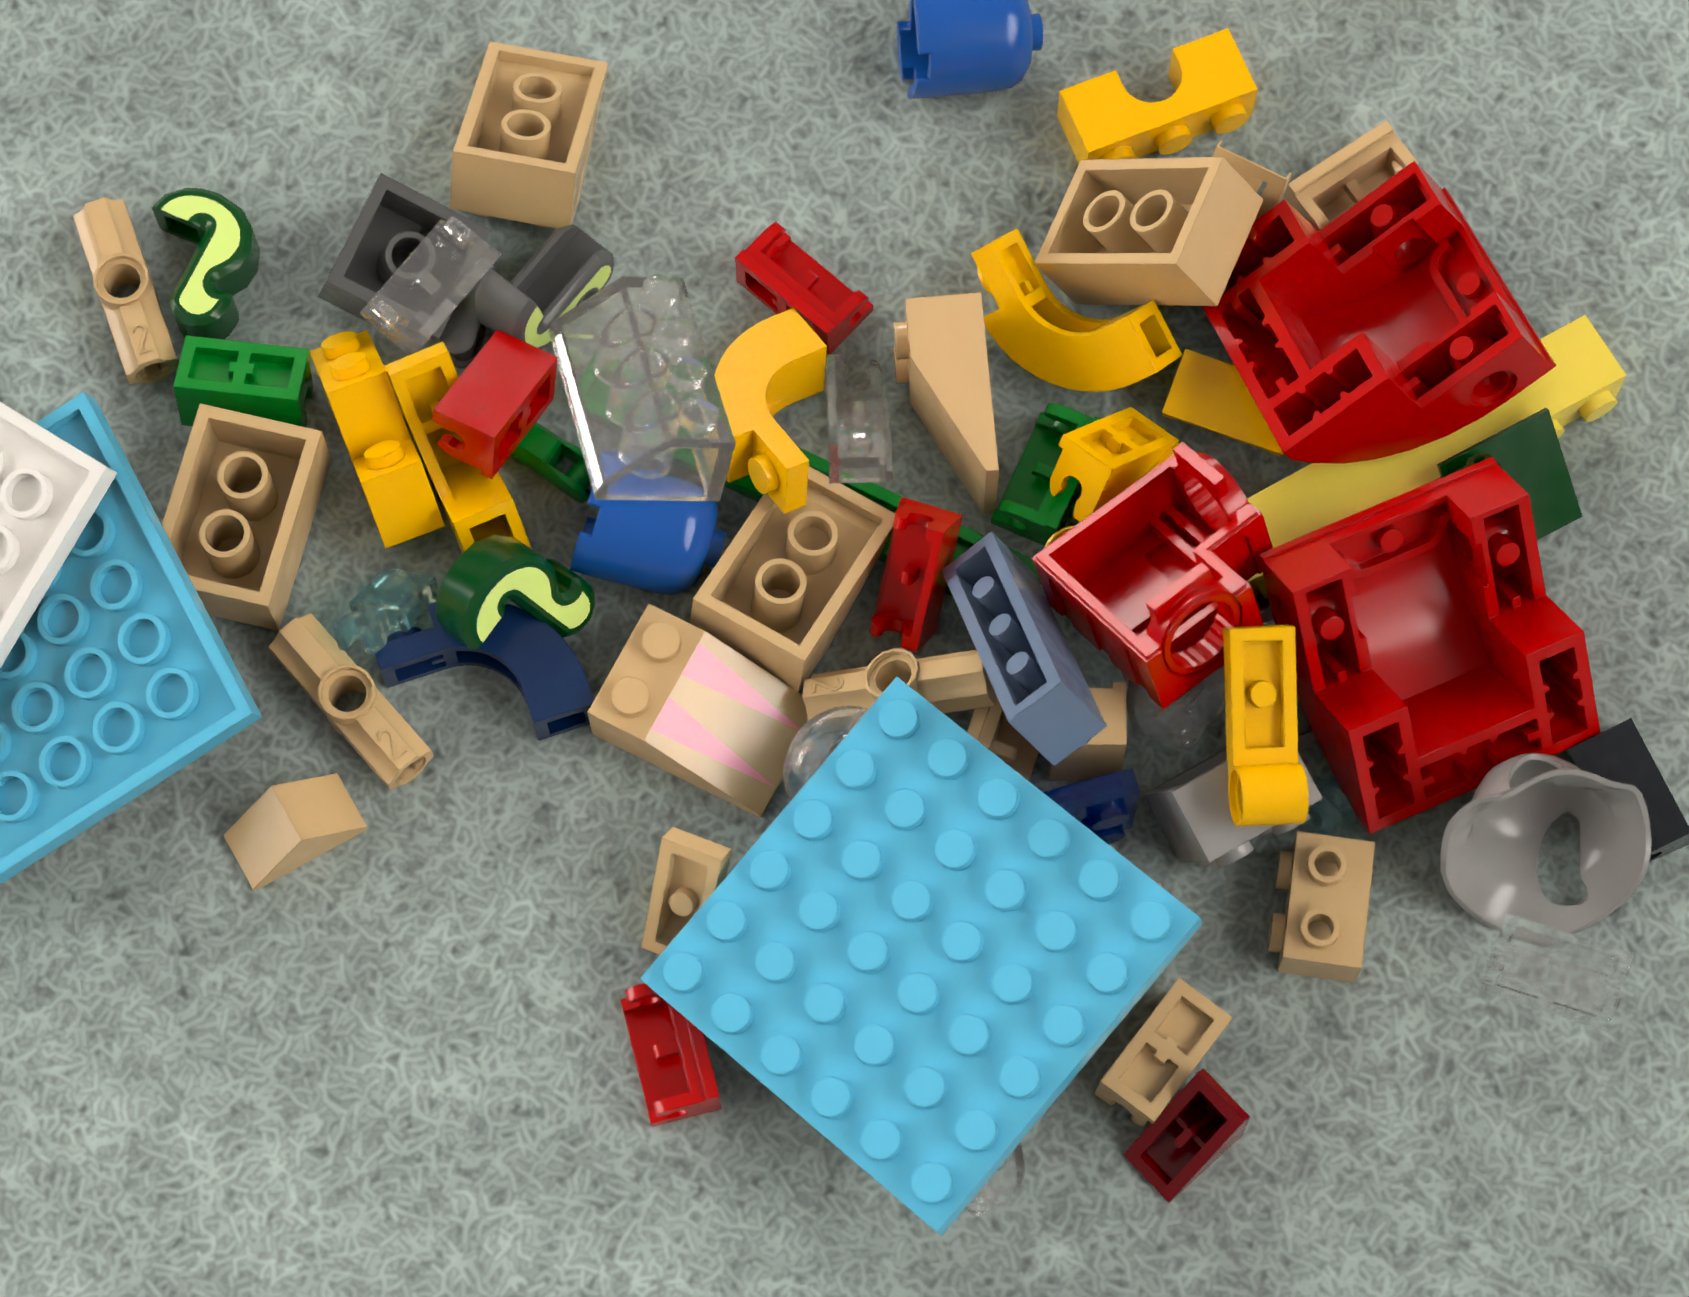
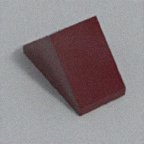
(1188, 1136)

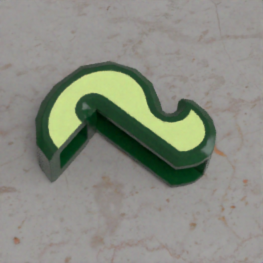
(221, 264)
(504, 570)

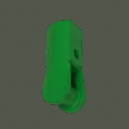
(543, 451)

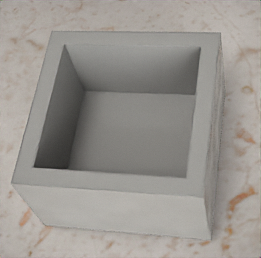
(1198, 817)

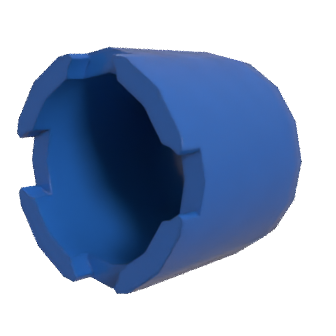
(966, 46)
(649, 543)

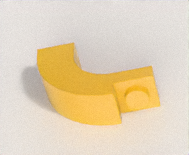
(1058, 342)
(756, 378)
(470, 501)

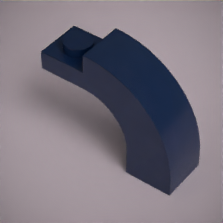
(518, 649)

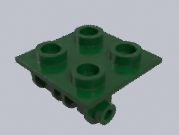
(1534, 459)

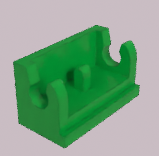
(243, 379)
(1027, 502)

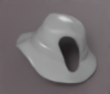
(1496, 842)

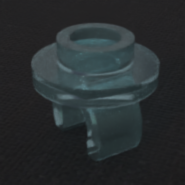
(1334, 807)

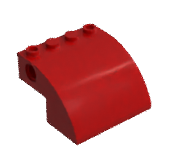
(1374, 325)
(1430, 643)

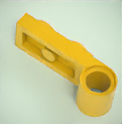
(1262, 727)

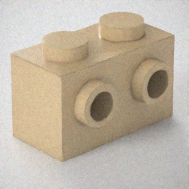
(1324, 906)

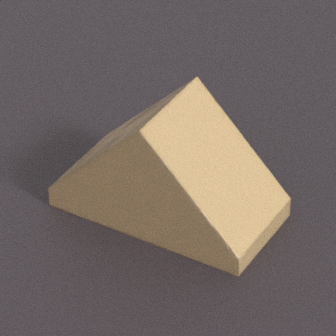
(293, 827)

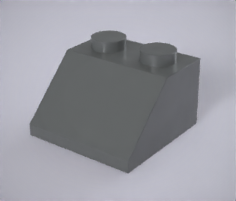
(380, 241)

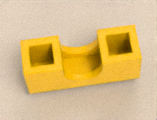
(1210, 95)

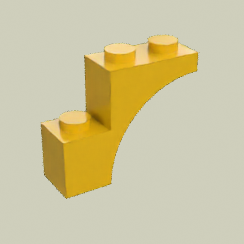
(376, 437)

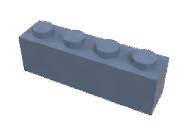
(1023, 649)

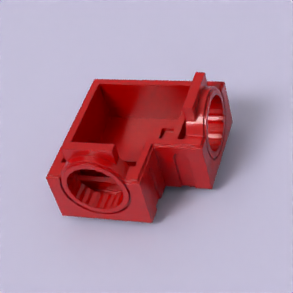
(1162, 573)

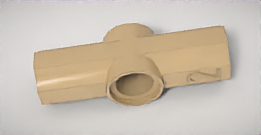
(133, 320)
(946, 681)
(372, 729)

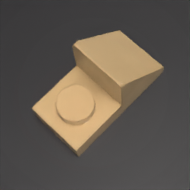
(683, 880)

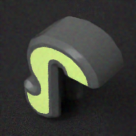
(549, 285)

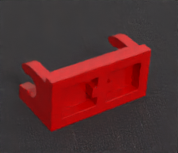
(790, 278)
(496, 402)
(913, 575)
(669, 1058)

